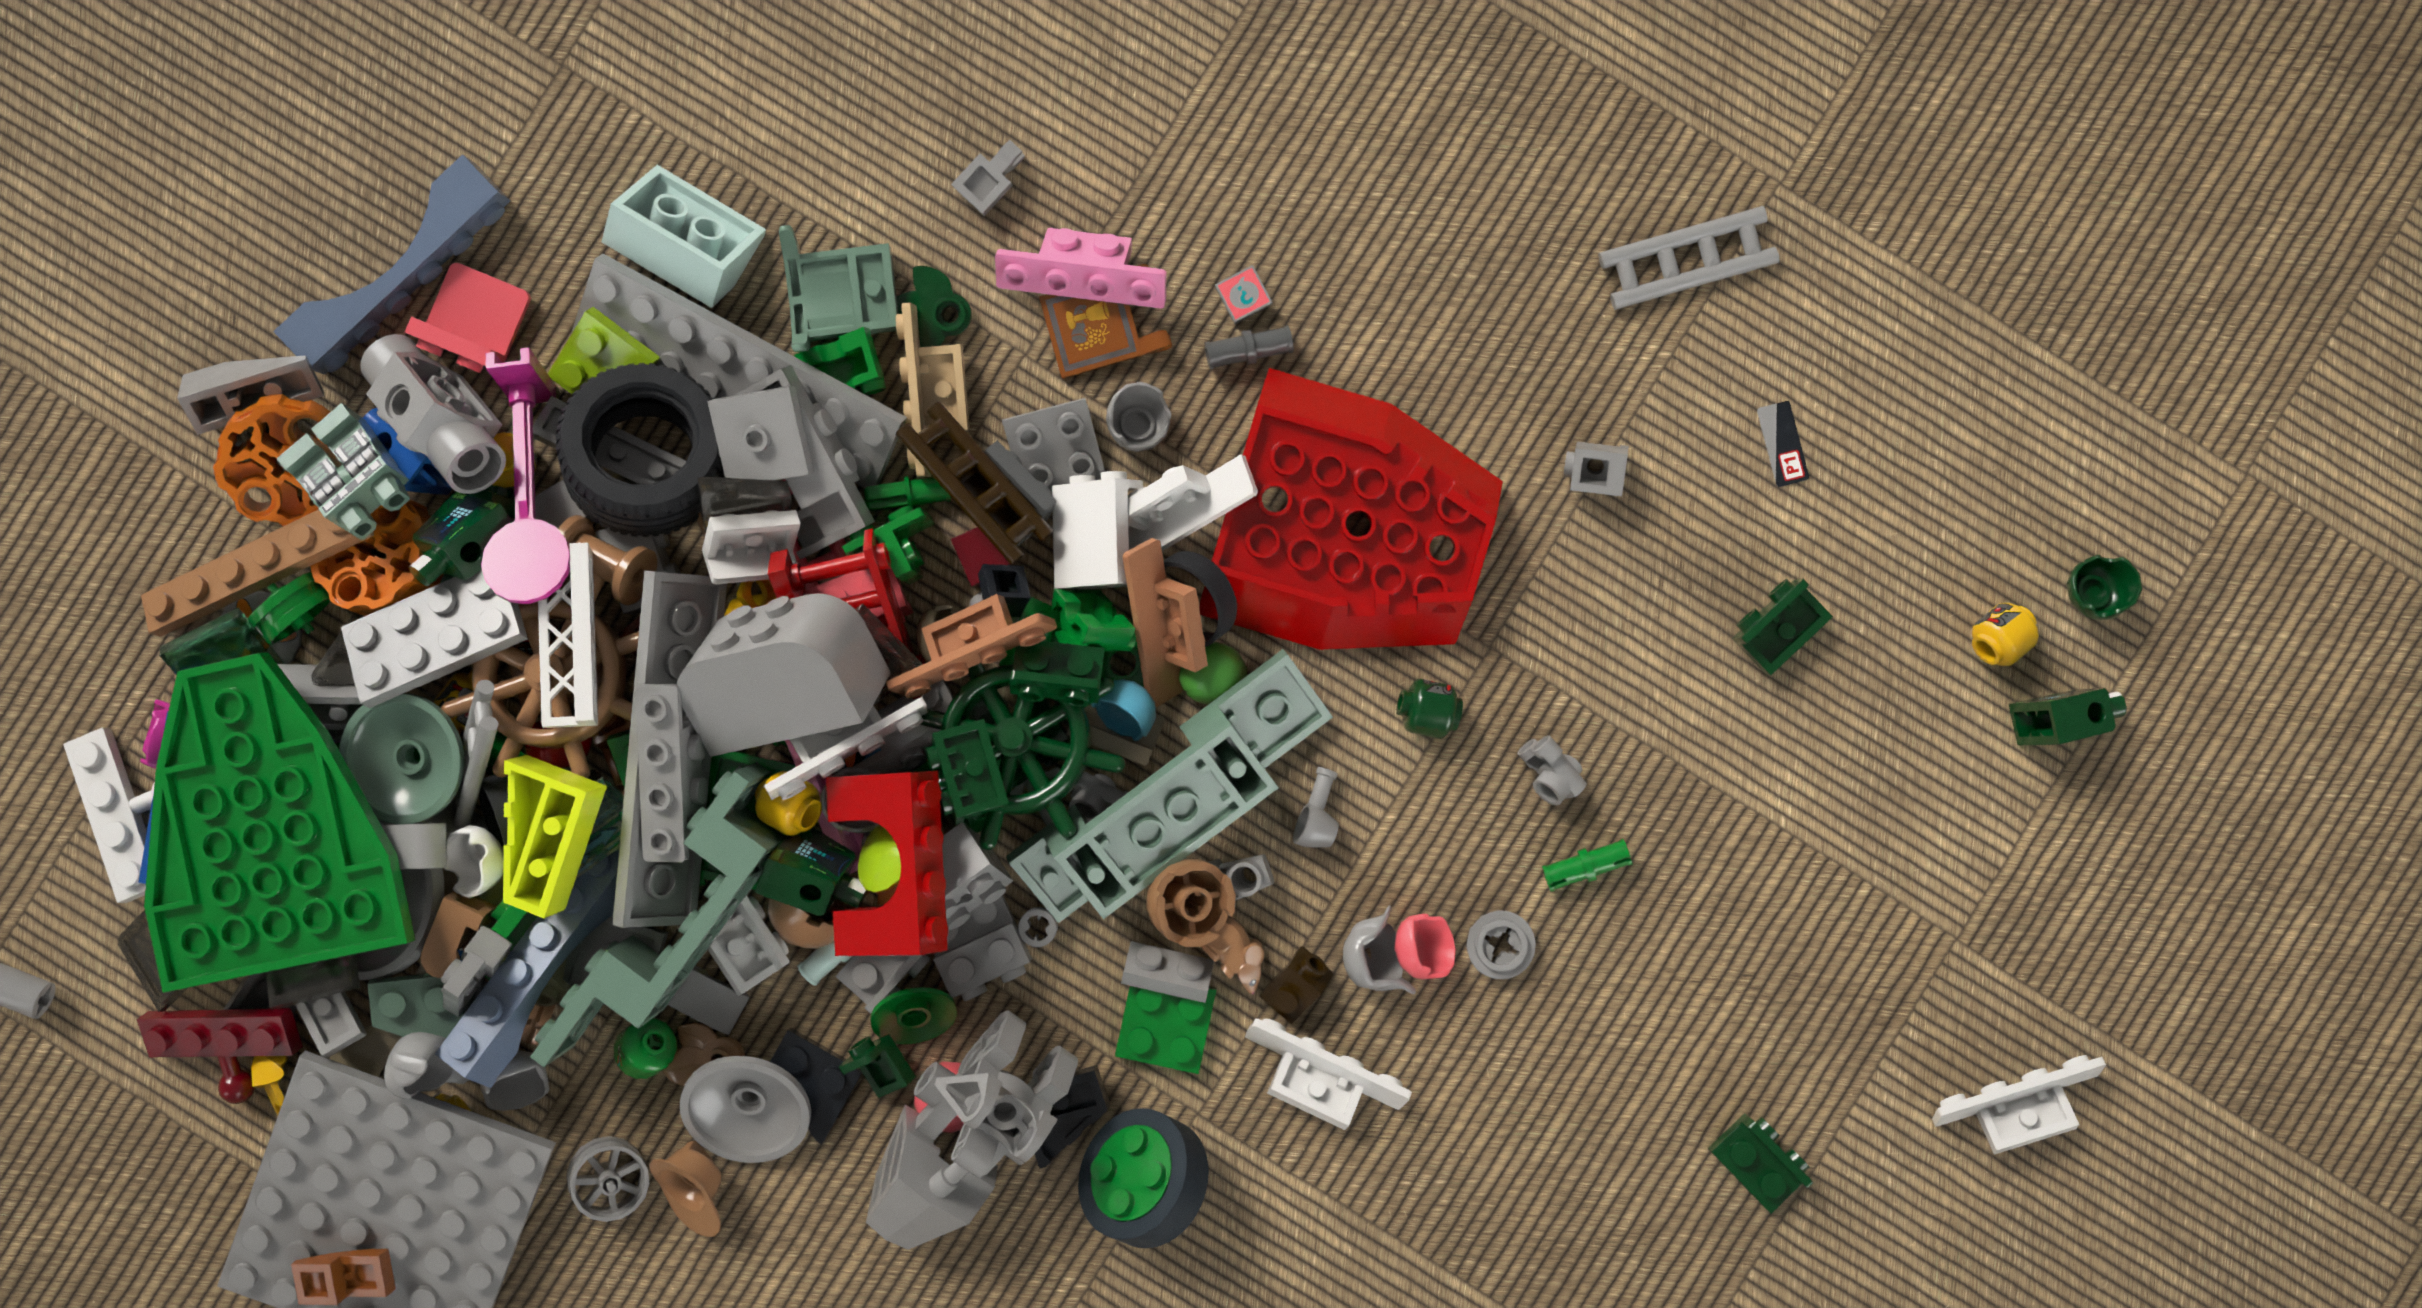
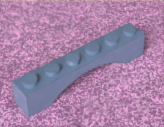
(457, 209)
(494, 1023)

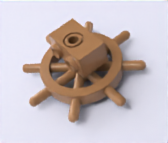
(526, 683)

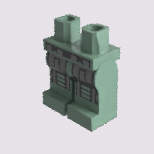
(348, 475)

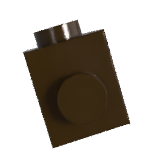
(1297, 985)

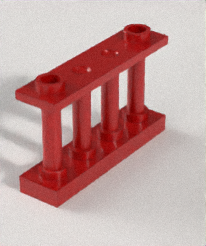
(791, 578)

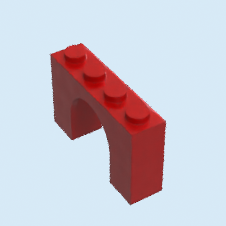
(916, 913)

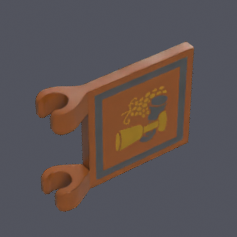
(1095, 334)

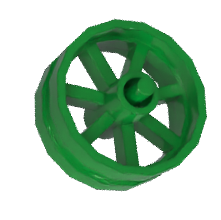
(289, 608)

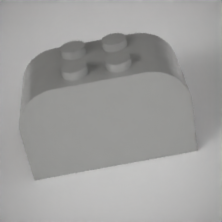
(782, 673)

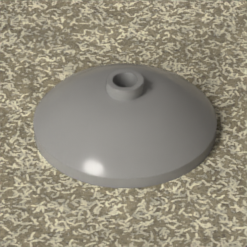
(745, 1109)

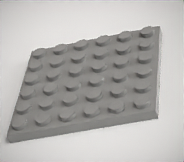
(384, 1173)

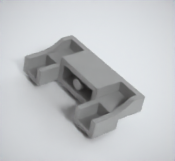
(828, 495)

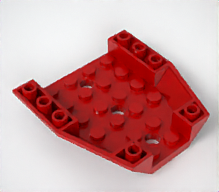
(1301, 568)

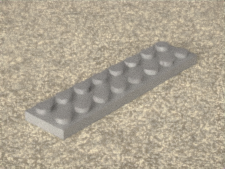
(733, 359)
(673, 624)

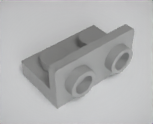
(877, 976)

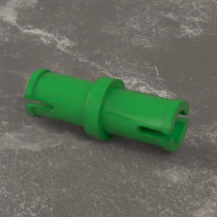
(1587, 865)

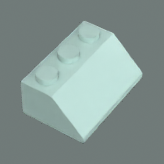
(682, 235)

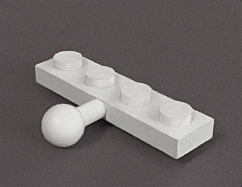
(111, 809)

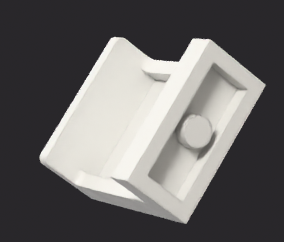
(1091, 531)

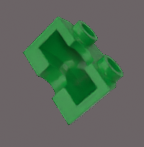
(849, 360)
(1091, 621)

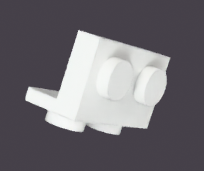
(740, 545)
(747, 948)

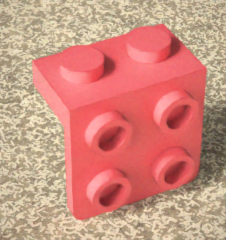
(471, 317)

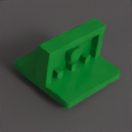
(903, 553)

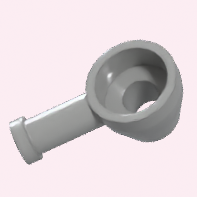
(1314, 825)

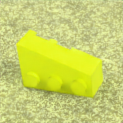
(546, 833)

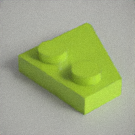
(593, 348)

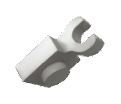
(984, 181)

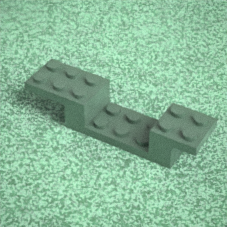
(1180, 802)
(631, 974)

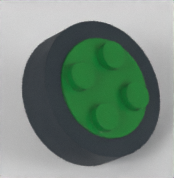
(1143, 1178)

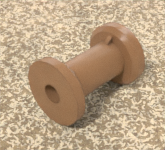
(610, 563)

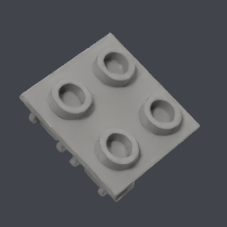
(1056, 442)

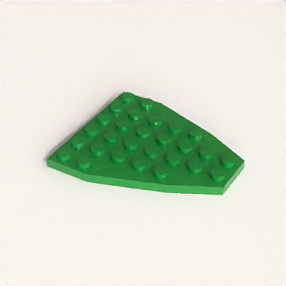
(261, 835)

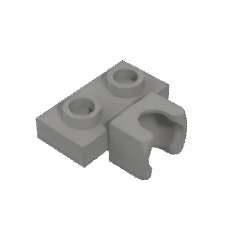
(465, 977)

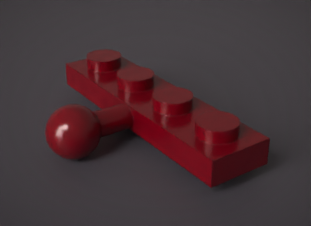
(223, 1036)

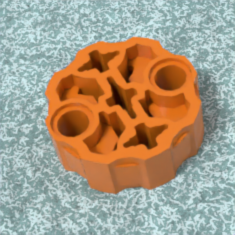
(265, 448)
(379, 579)

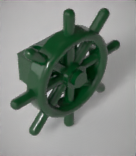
(1024, 742)

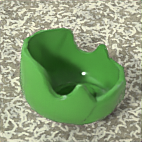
(1223, 672)

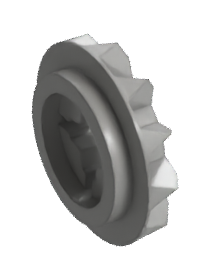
(1506, 964)

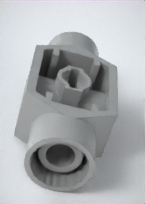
(434, 413)

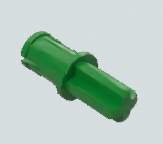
(904, 494)

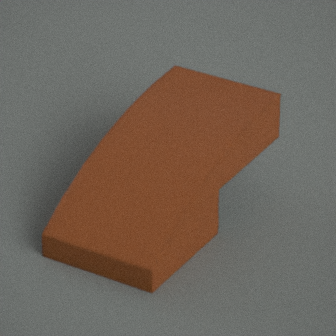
(343, 1274)

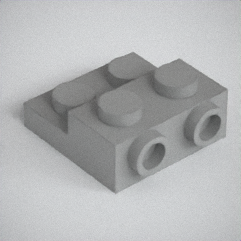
(982, 950)

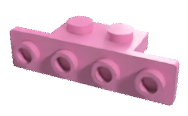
(1083, 268)

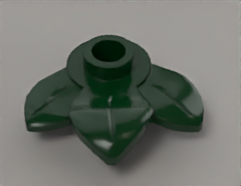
(932, 297)

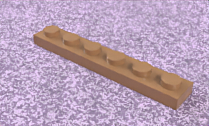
(243, 572)

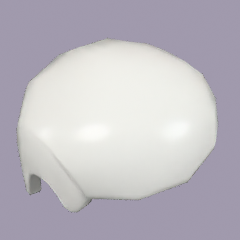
(475, 860)

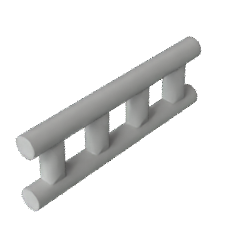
(1713, 268)
(477, 746)

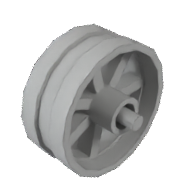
(607, 1179)

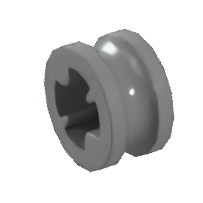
(1025, 924)

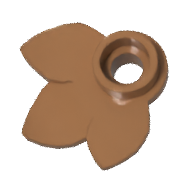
(699, 1047)

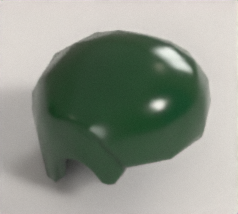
(2104, 587)

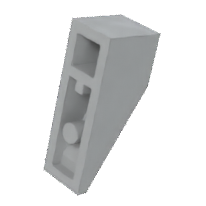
(220, 390)

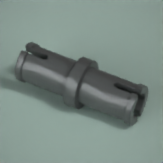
(1249, 347)

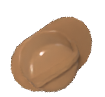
(690, 1187)

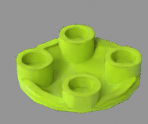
(879, 862)

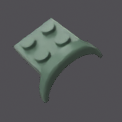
(837, 290)

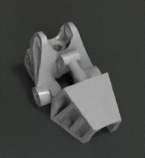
(922, 1195)

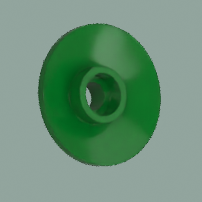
(914, 1015)

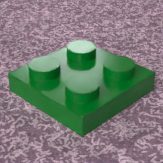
(1165, 1029)

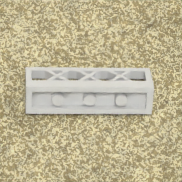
(582, 644)

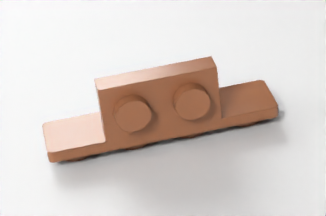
(1165, 622)
(968, 638)

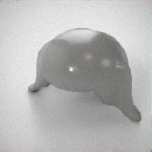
(1383, 969)
(416, 1068)

